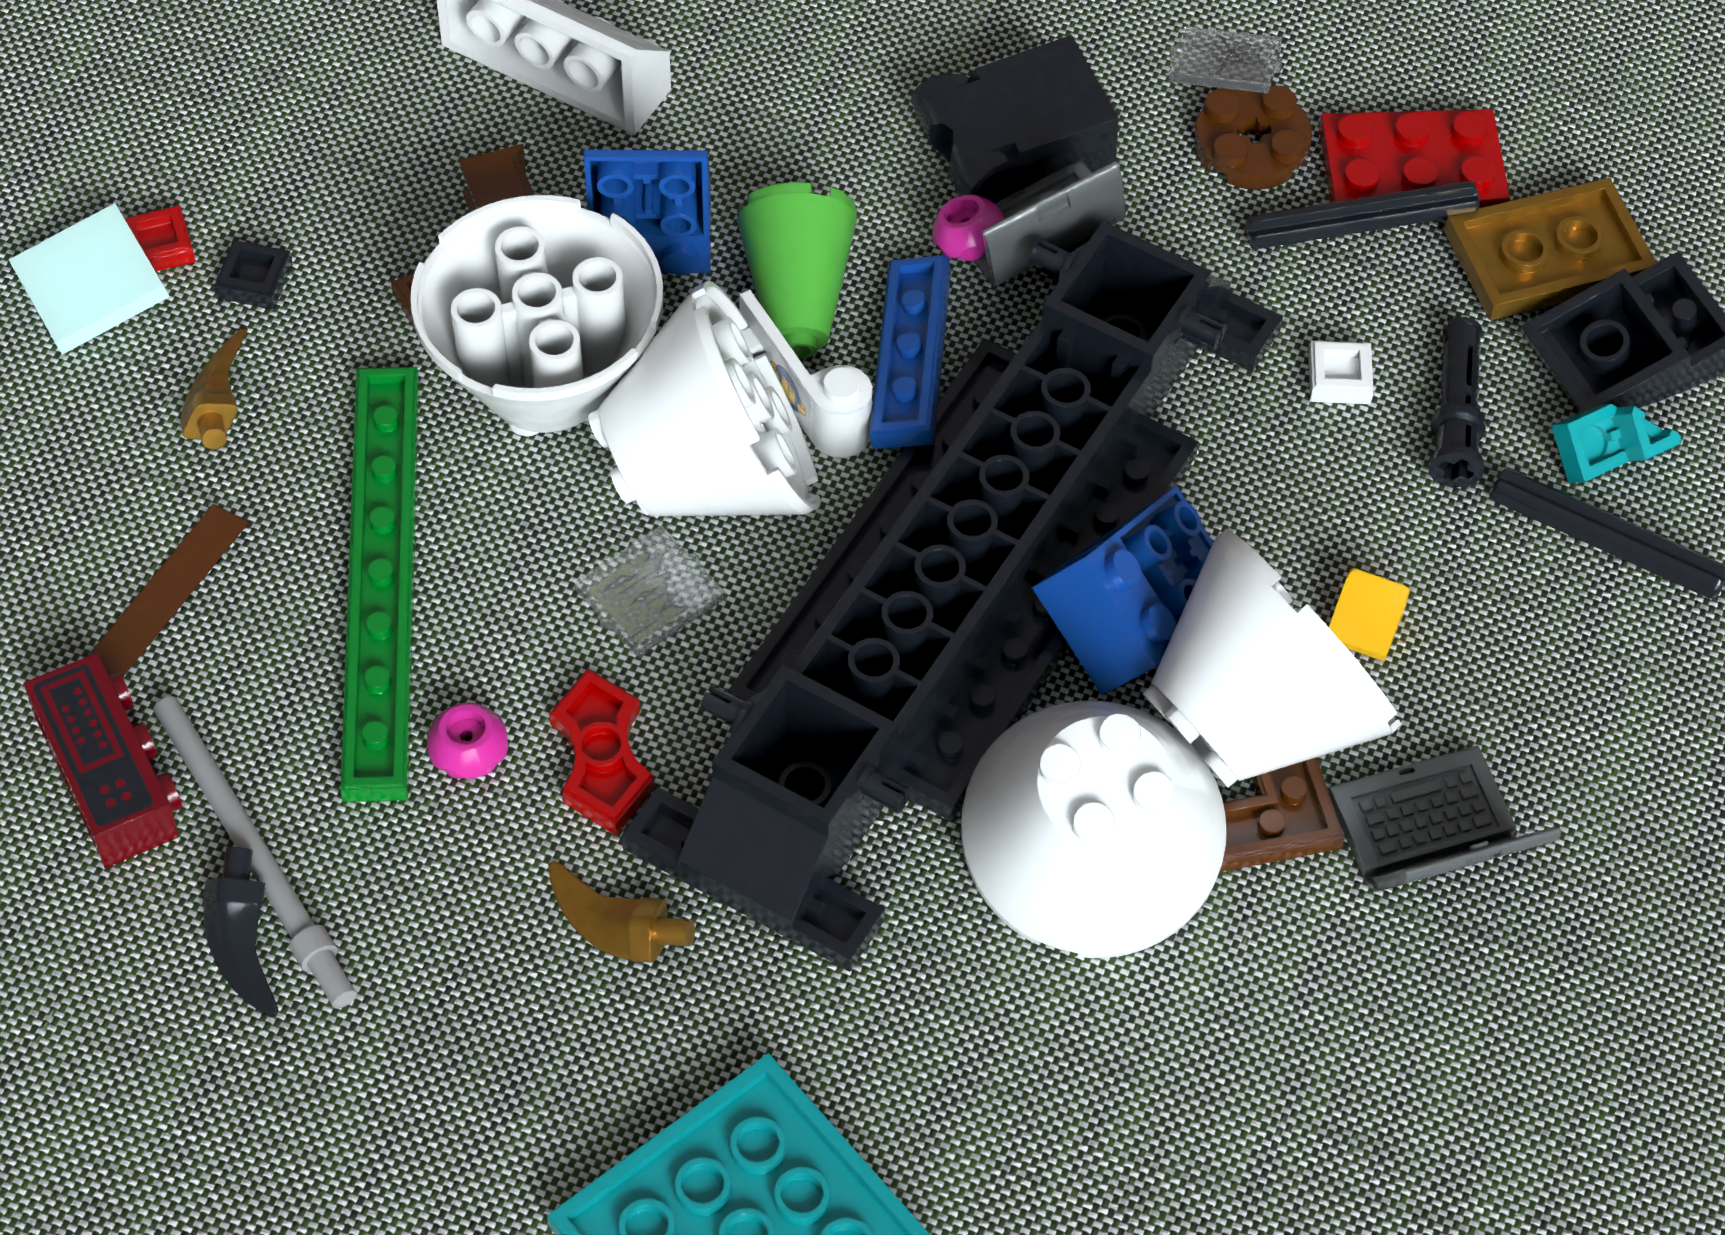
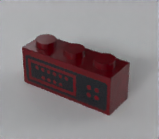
(104, 759)

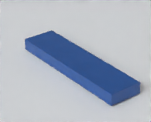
(910, 353)

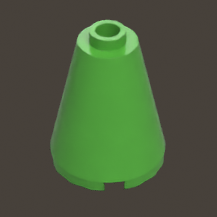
(798, 257)

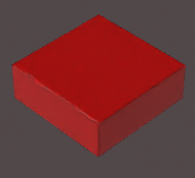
(163, 237)

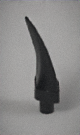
(231, 929)

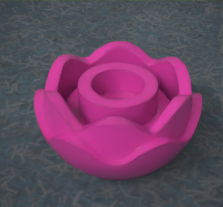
(960, 226)
(470, 757)

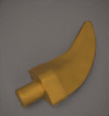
(210, 401)
(618, 925)

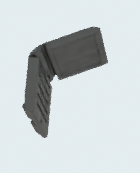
(1057, 208)
(1428, 820)

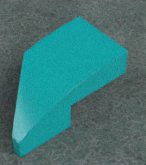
(1607, 439)

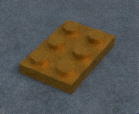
(1546, 246)

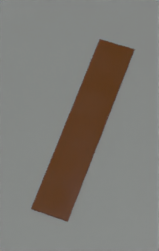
(168, 590)

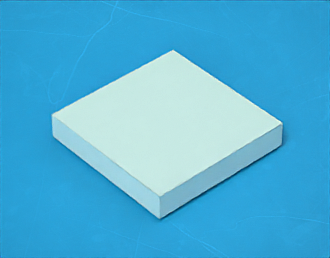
(88, 278)

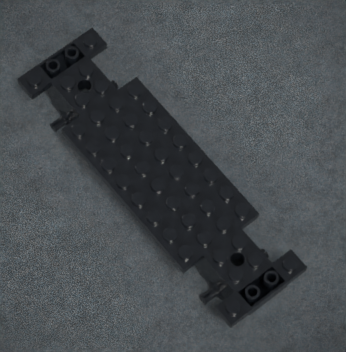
(924, 610)

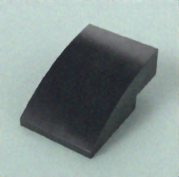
(1632, 337)

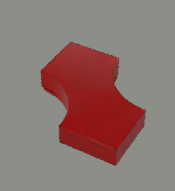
(606, 777)

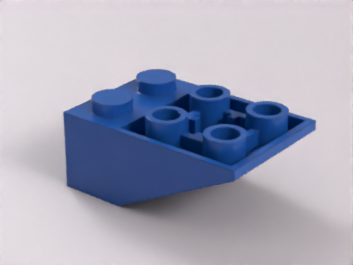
(661, 197)
(1128, 590)

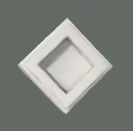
(1340, 372)

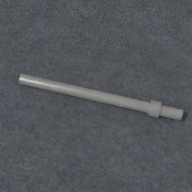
(310, 942)

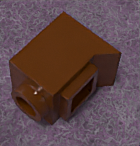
(495, 177)

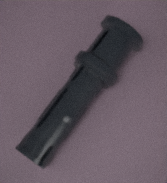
(1459, 422)

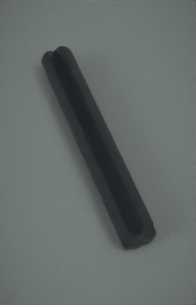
(1361, 214)
(1609, 533)

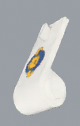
(829, 404)

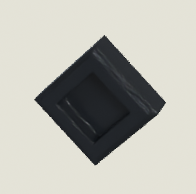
(253, 274)

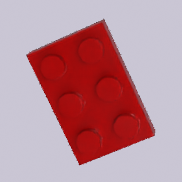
(1410, 151)

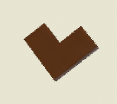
(1284, 820)

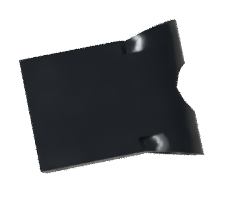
(1018, 120)

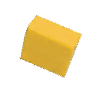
(1369, 613)

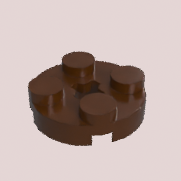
(1250, 165)

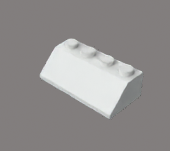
(562, 55)

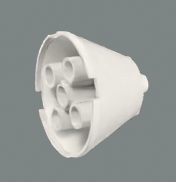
(538, 307)
(705, 422)
(1261, 679)
(1093, 828)

